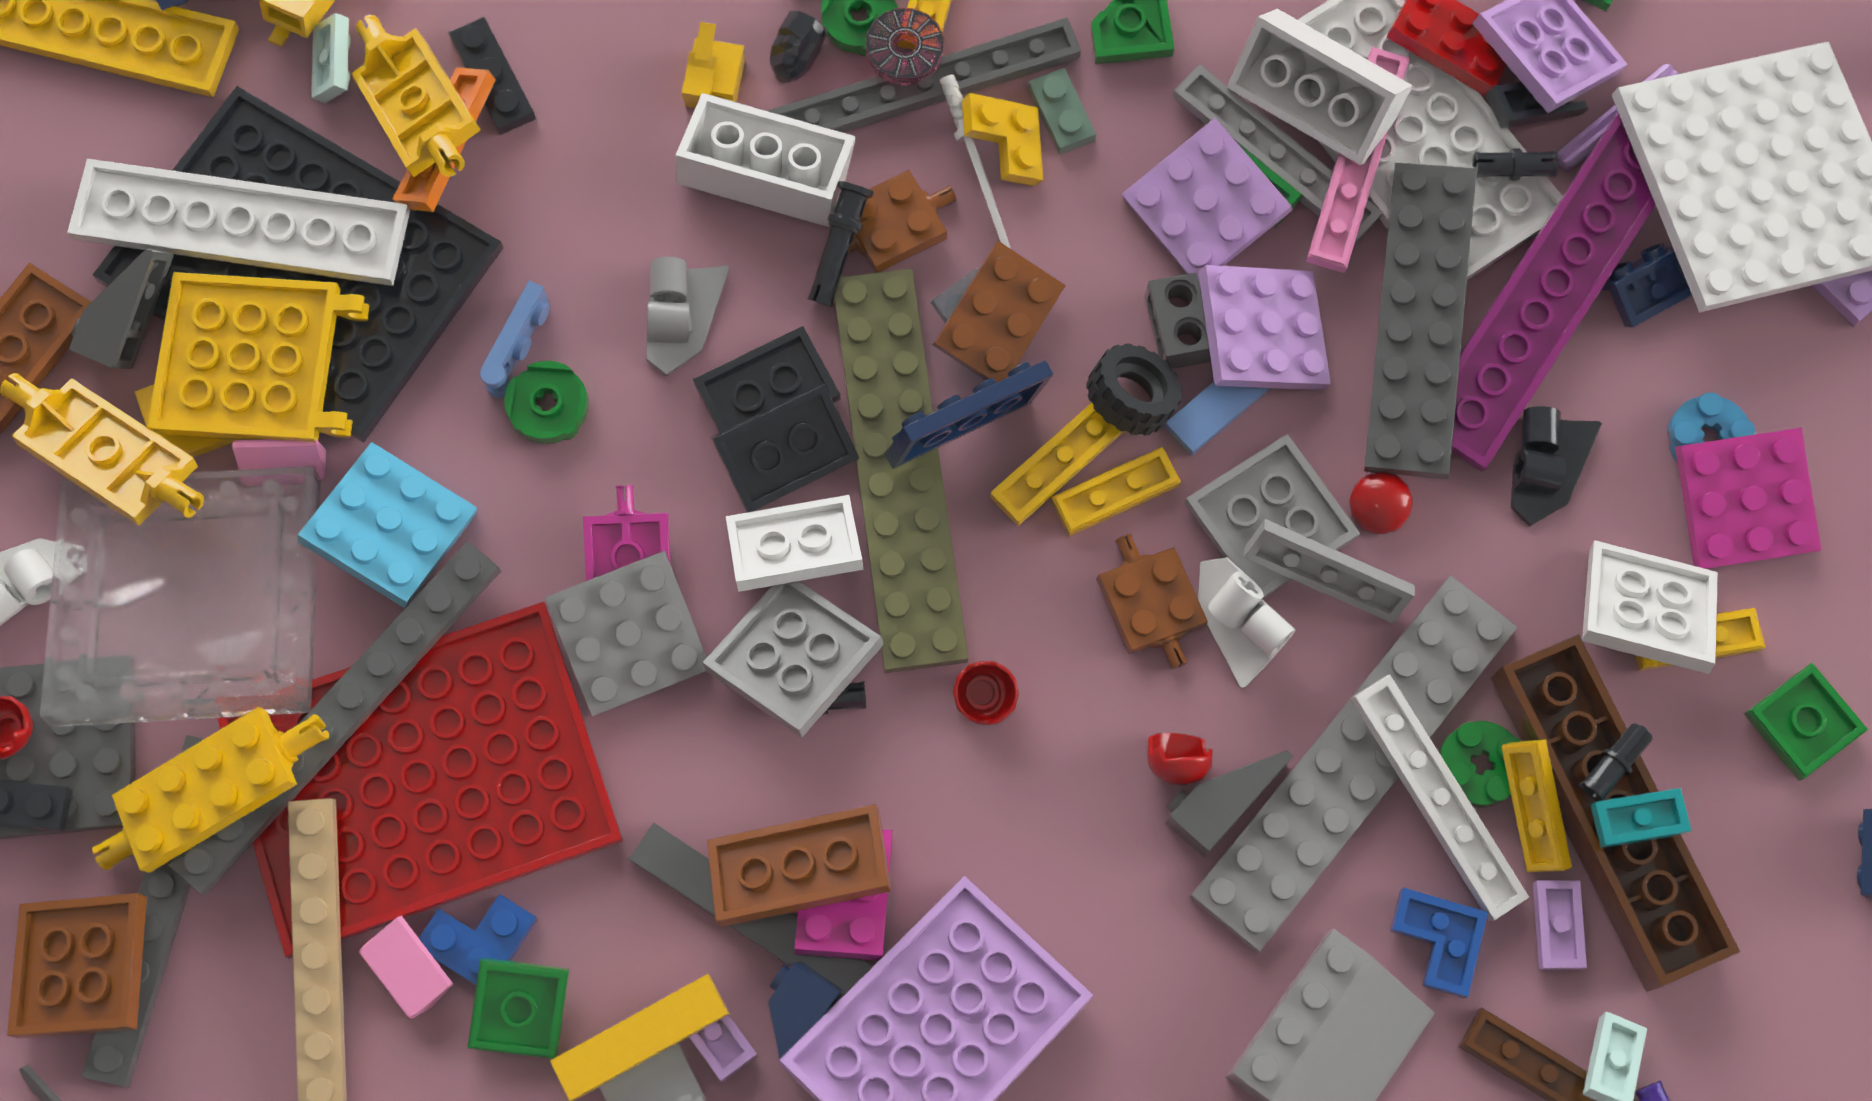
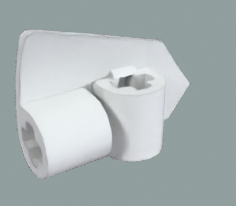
(25, 576)
(1240, 619)

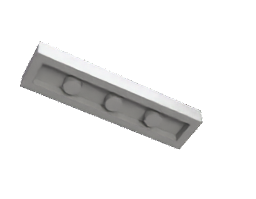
(1329, 571)

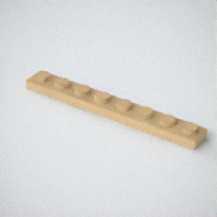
(317, 950)

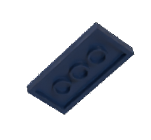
(961, 416)

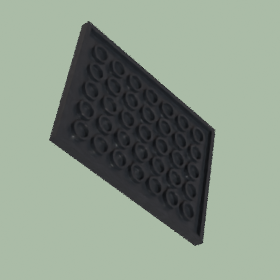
(434, 275)

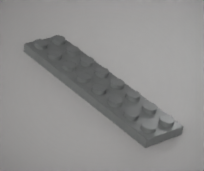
(1421, 321)

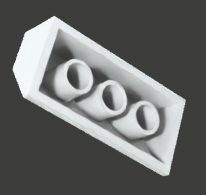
(1318, 85)
(763, 159)

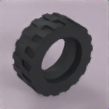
(1121, 408)

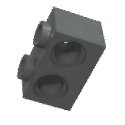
(1171, 321)

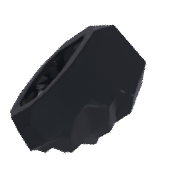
(796, 46)

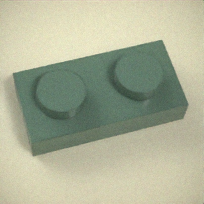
(1061, 111)

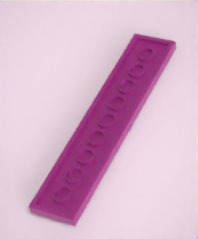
(1548, 295)

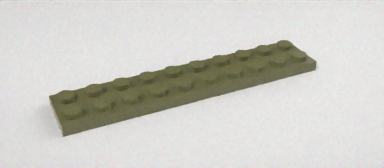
(903, 505)

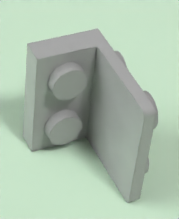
(657, 1079)

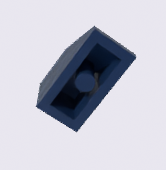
(799, 1003)

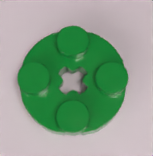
(846, 32)
(560, 421)
(1471, 741)

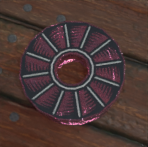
(904, 25)

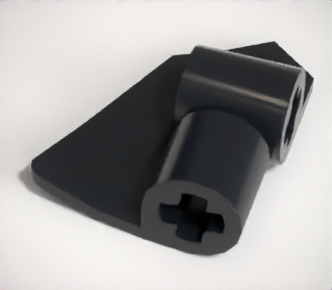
(1549, 462)

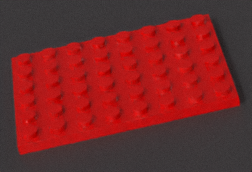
(453, 779)

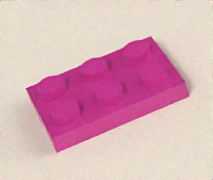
(846, 927)

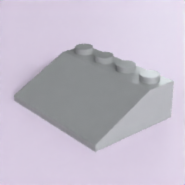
(1333, 1030)

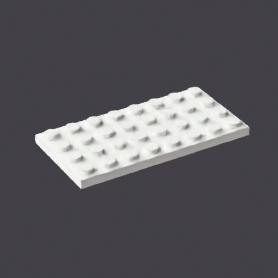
(1441, 127)

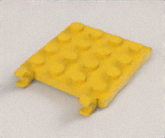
(249, 358)

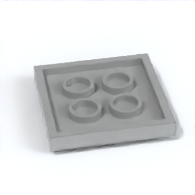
(1274, 487)
(627, 633)
(793, 655)

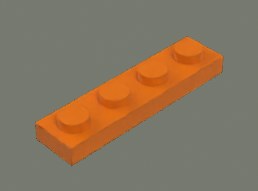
(427, 187)

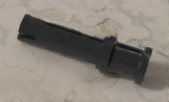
(844, 224)

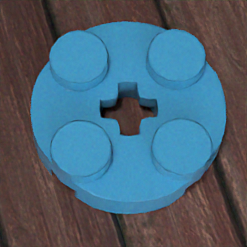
(1707, 412)

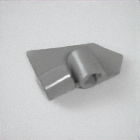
(680, 311)

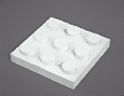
(1651, 607)

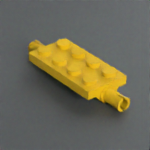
(413, 99)
(102, 449)
(206, 789)

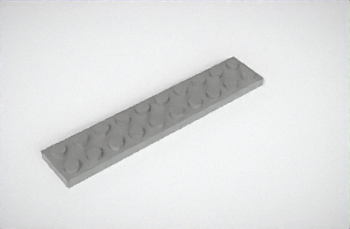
(1347, 770)

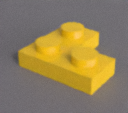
(1013, 128)

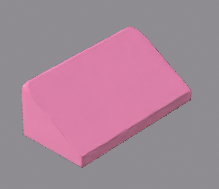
(279, 454)
(406, 968)

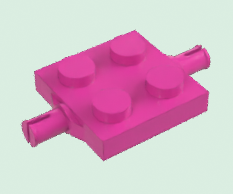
(623, 536)

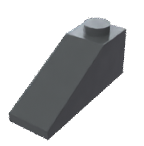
(118, 318)
(1219, 802)

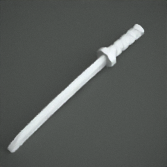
(954, 100)

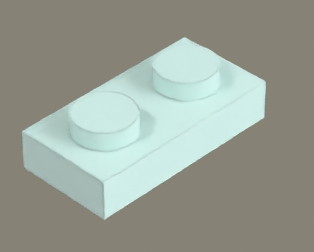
(330, 58)
(1615, 1059)

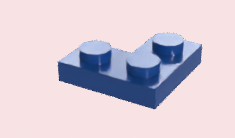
(1451, 930)
(495, 937)

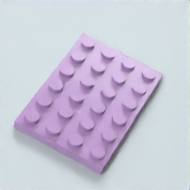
(942, 1012)

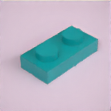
(1641, 818)

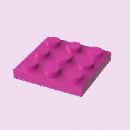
(1748, 498)

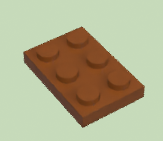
(999, 314)

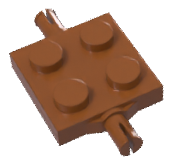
(900, 221)
(1151, 600)

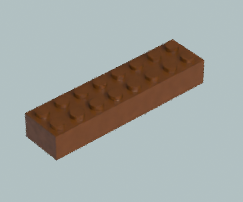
(1645, 886)

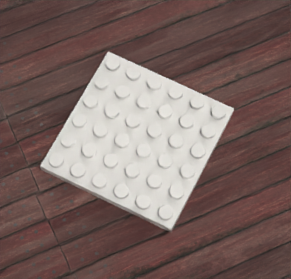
(1756, 172)

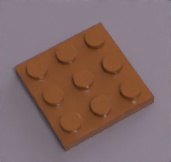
(77, 966)

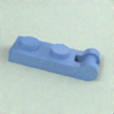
(514, 338)

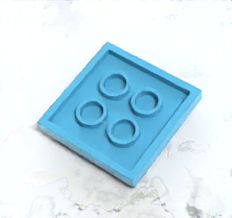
(387, 525)

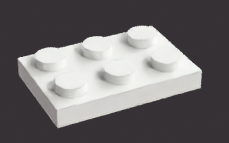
(794, 543)

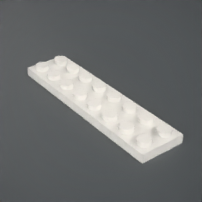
(239, 221)

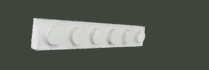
(1439, 798)

